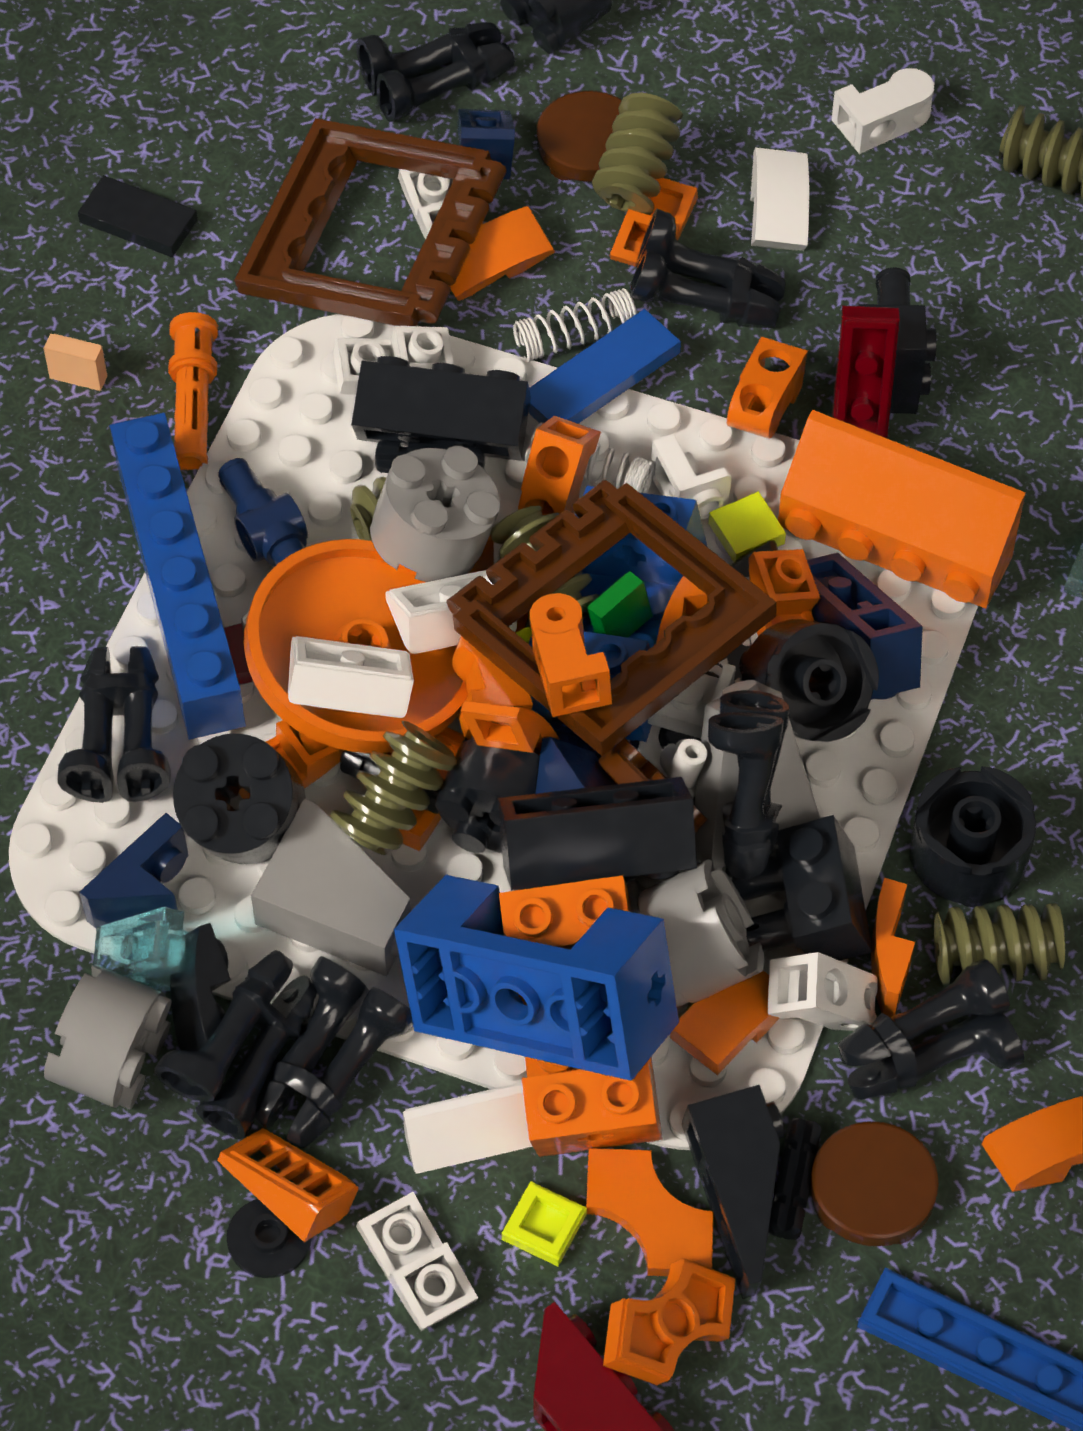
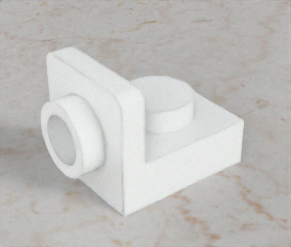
(679, 476)
(687, 709)

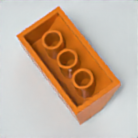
(900, 509)

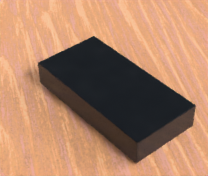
(137, 216)

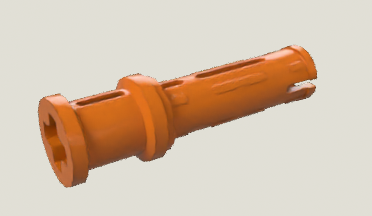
(192, 371)

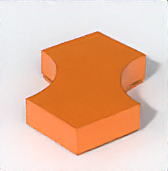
(629, 1193)
(651, 1334)

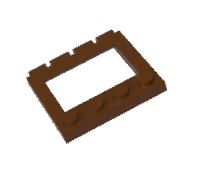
(309, 195)
(564, 549)

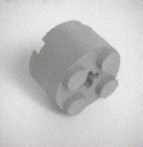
(435, 512)
(703, 931)
(106, 1037)

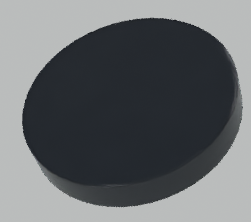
(263, 1243)

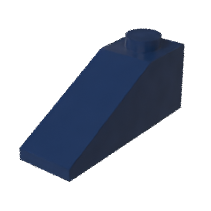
(863, 608)

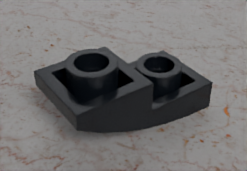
(192, 1001)

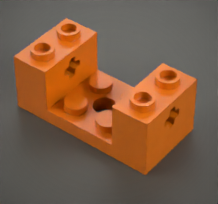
(563, 1104)

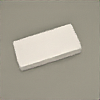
(424, 614)
(349, 677)
(466, 1128)

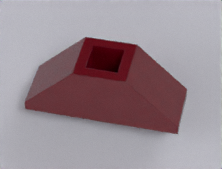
(577, 1390)

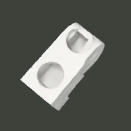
(885, 110)
(821, 991)

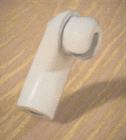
(684, 760)

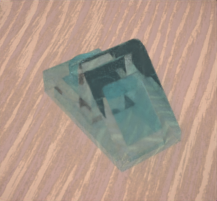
(143, 946)

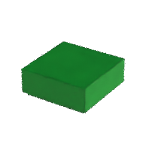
(621, 607)

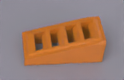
(308, 1206)

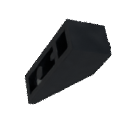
(737, 1160)

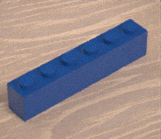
(177, 577)

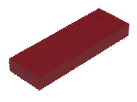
(866, 367)

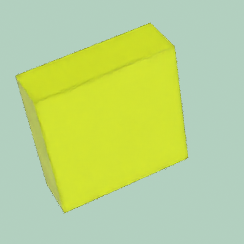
(745, 525)
(544, 1223)

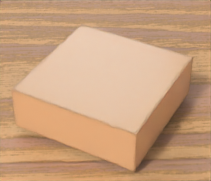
(75, 361)

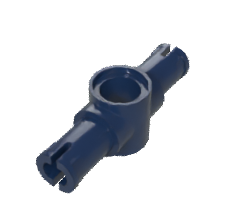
(265, 523)

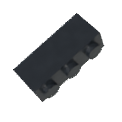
(441, 407)
(598, 833)

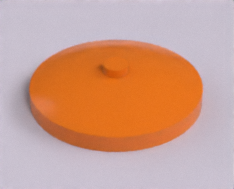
(340, 596)

